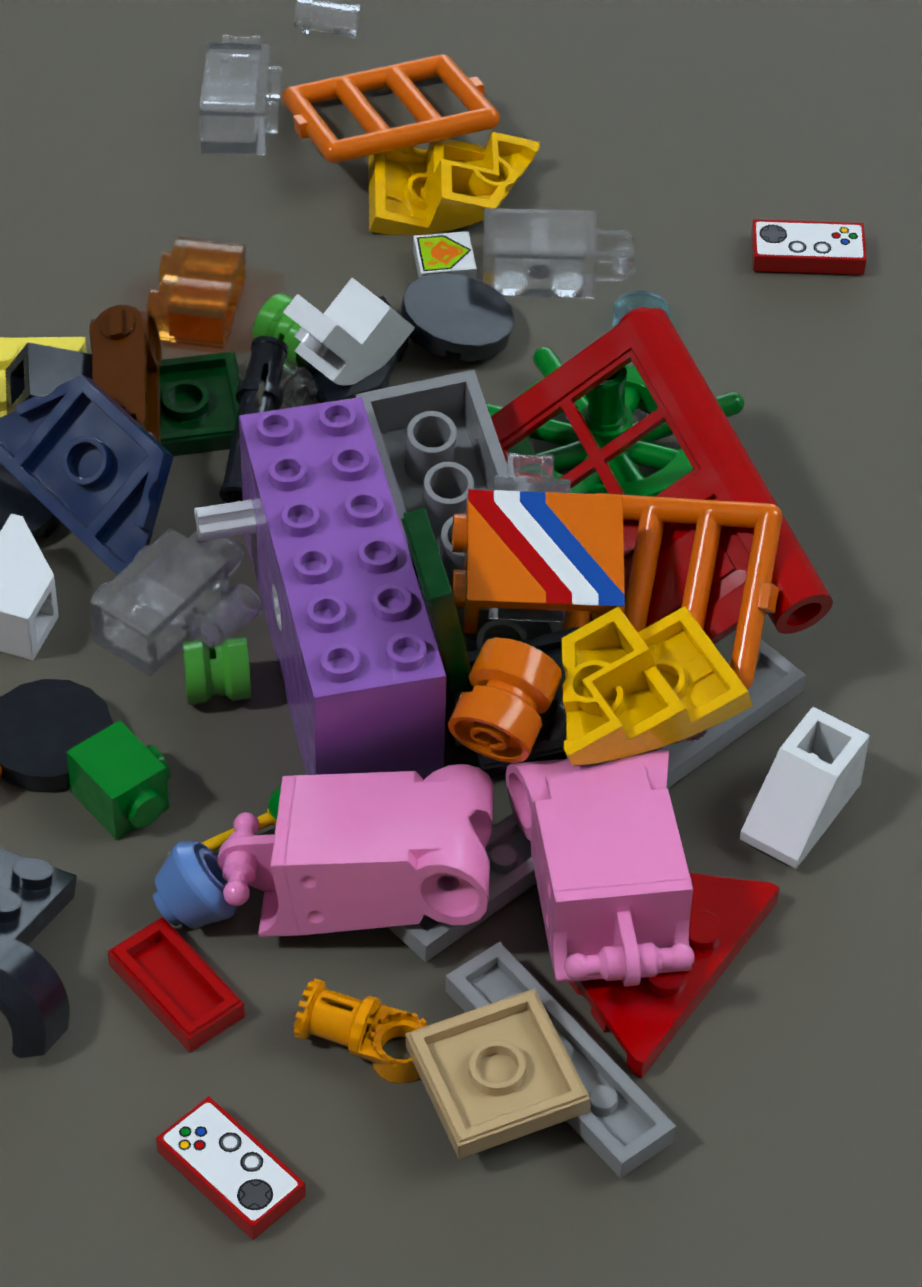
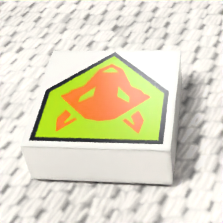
(444, 254)

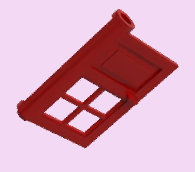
(714, 451)

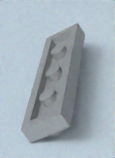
(622, 1119)

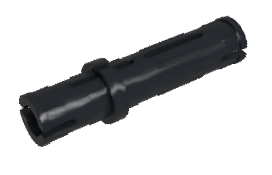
(267, 366)

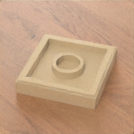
(497, 1073)

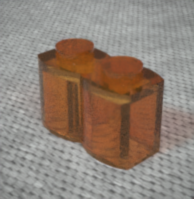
(199, 291)

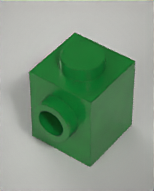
(119, 779)

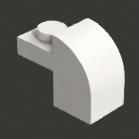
(351, 336)

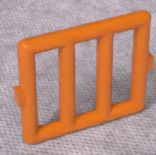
(379, 135)
(709, 516)

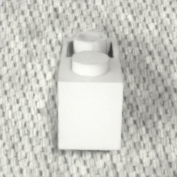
(26, 591)
(806, 787)

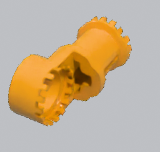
(360, 1026)

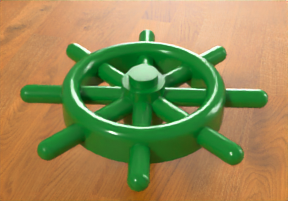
(609, 414)

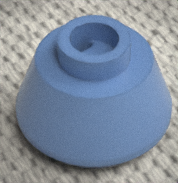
(191, 887)

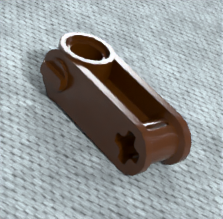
(128, 362)

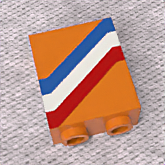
(538, 553)

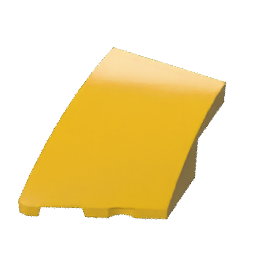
(445, 185)
(643, 687)

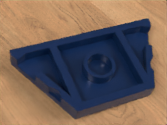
(88, 467)

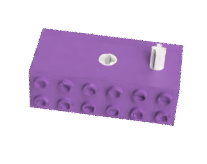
(337, 591)

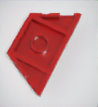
(650, 1014)

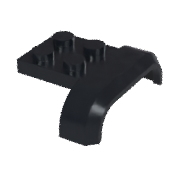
(29, 985)

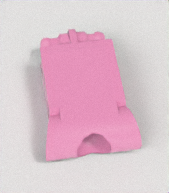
(366, 852)
(606, 866)

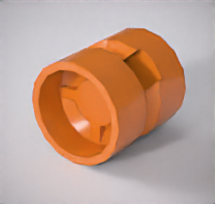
(508, 693)

